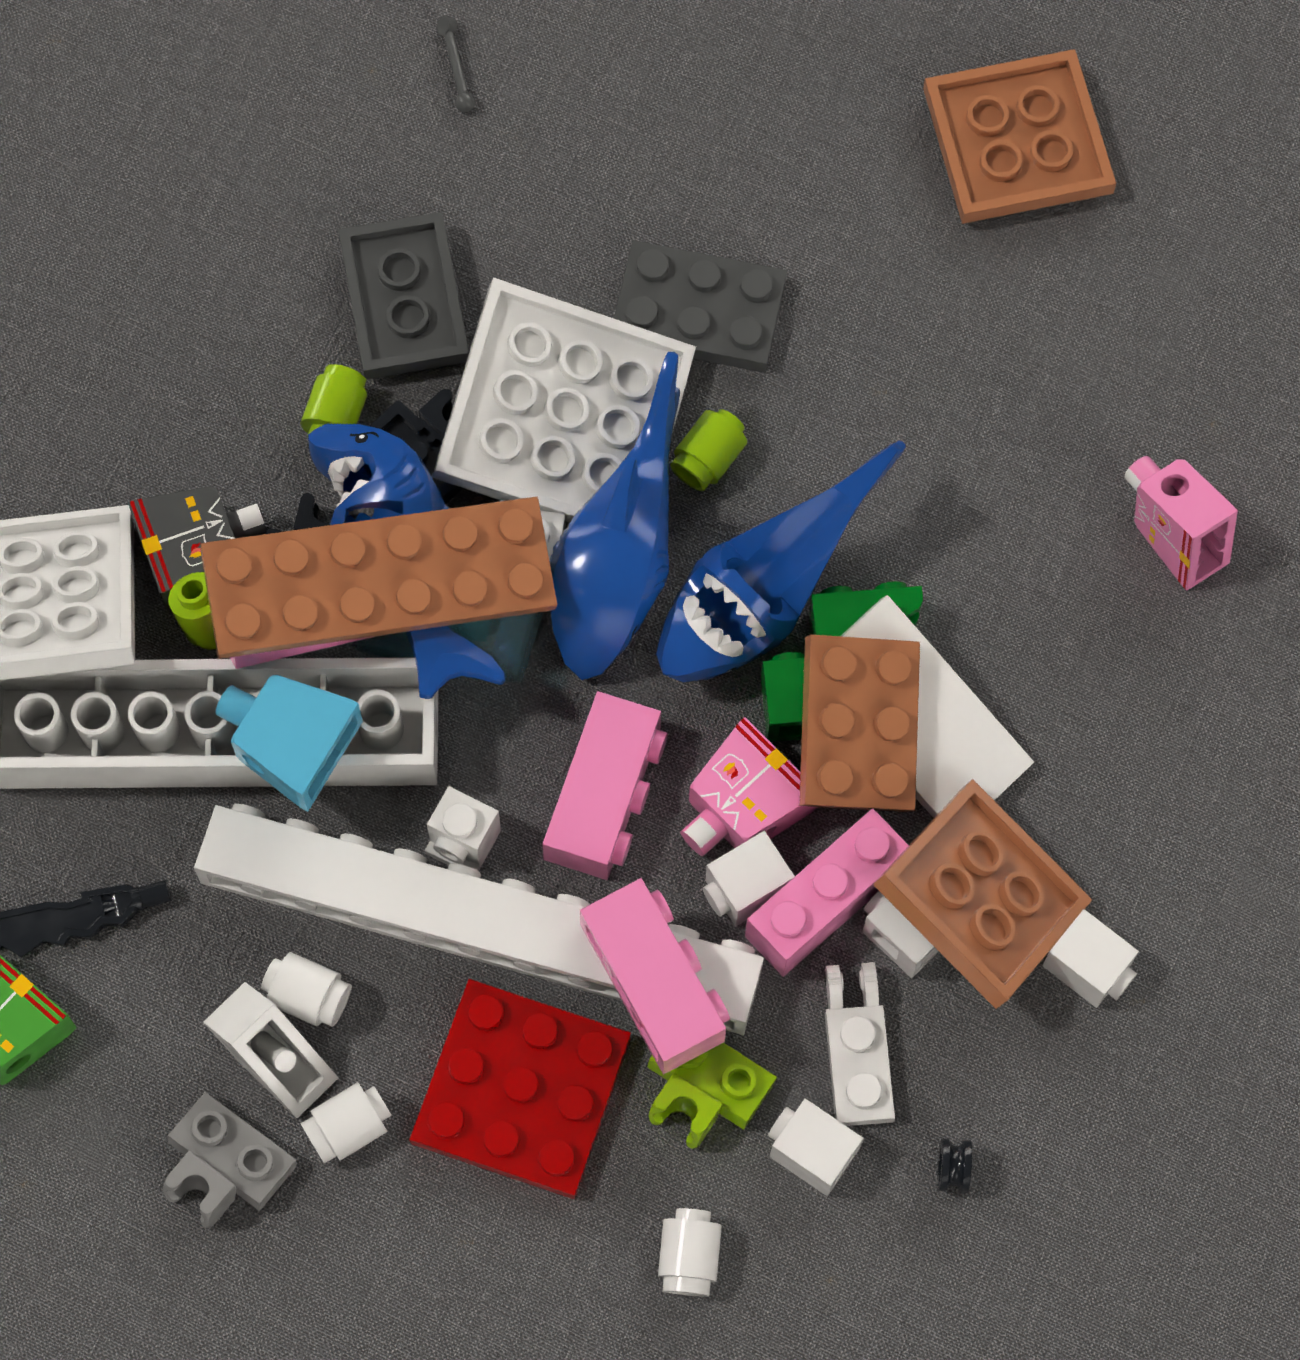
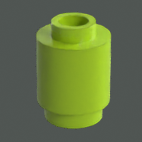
(335, 398)
(709, 449)
(192, 610)

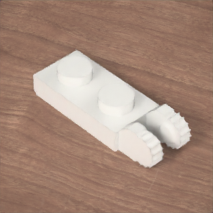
(858, 1052)

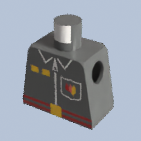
(179, 522)

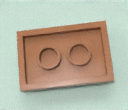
(859, 723)

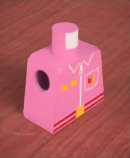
(1183, 518)
(743, 792)

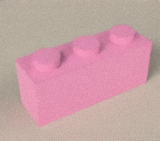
(604, 786)
(824, 893)
(655, 974)

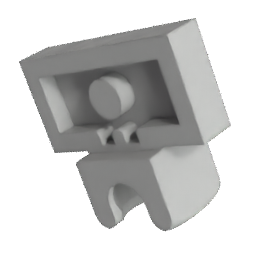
(224, 1160)

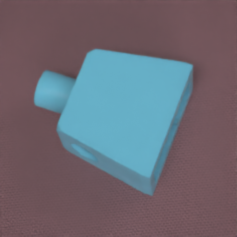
(290, 734)

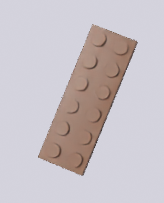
(377, 577)

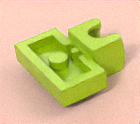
(711, 1085)

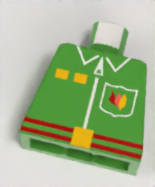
(28, 1023)

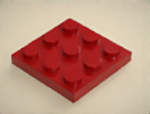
(521, 1088)

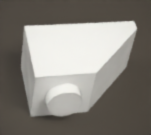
(271, 1049)

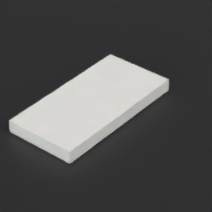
(955, 729)

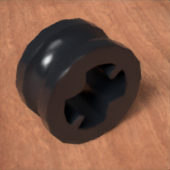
(954, 1165)

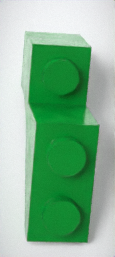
(829, 615)

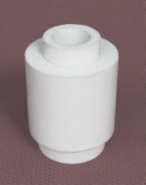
(306, 990)
(346, 1122)
(689, 1253)

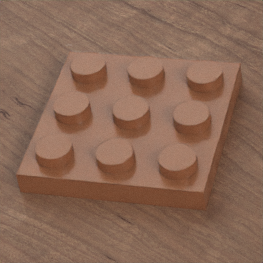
(1019, 136)
(983, 893)

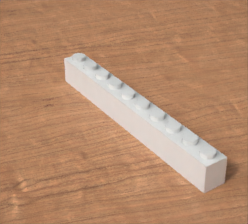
(438, 905)

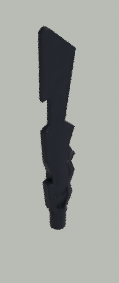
(83, 918)

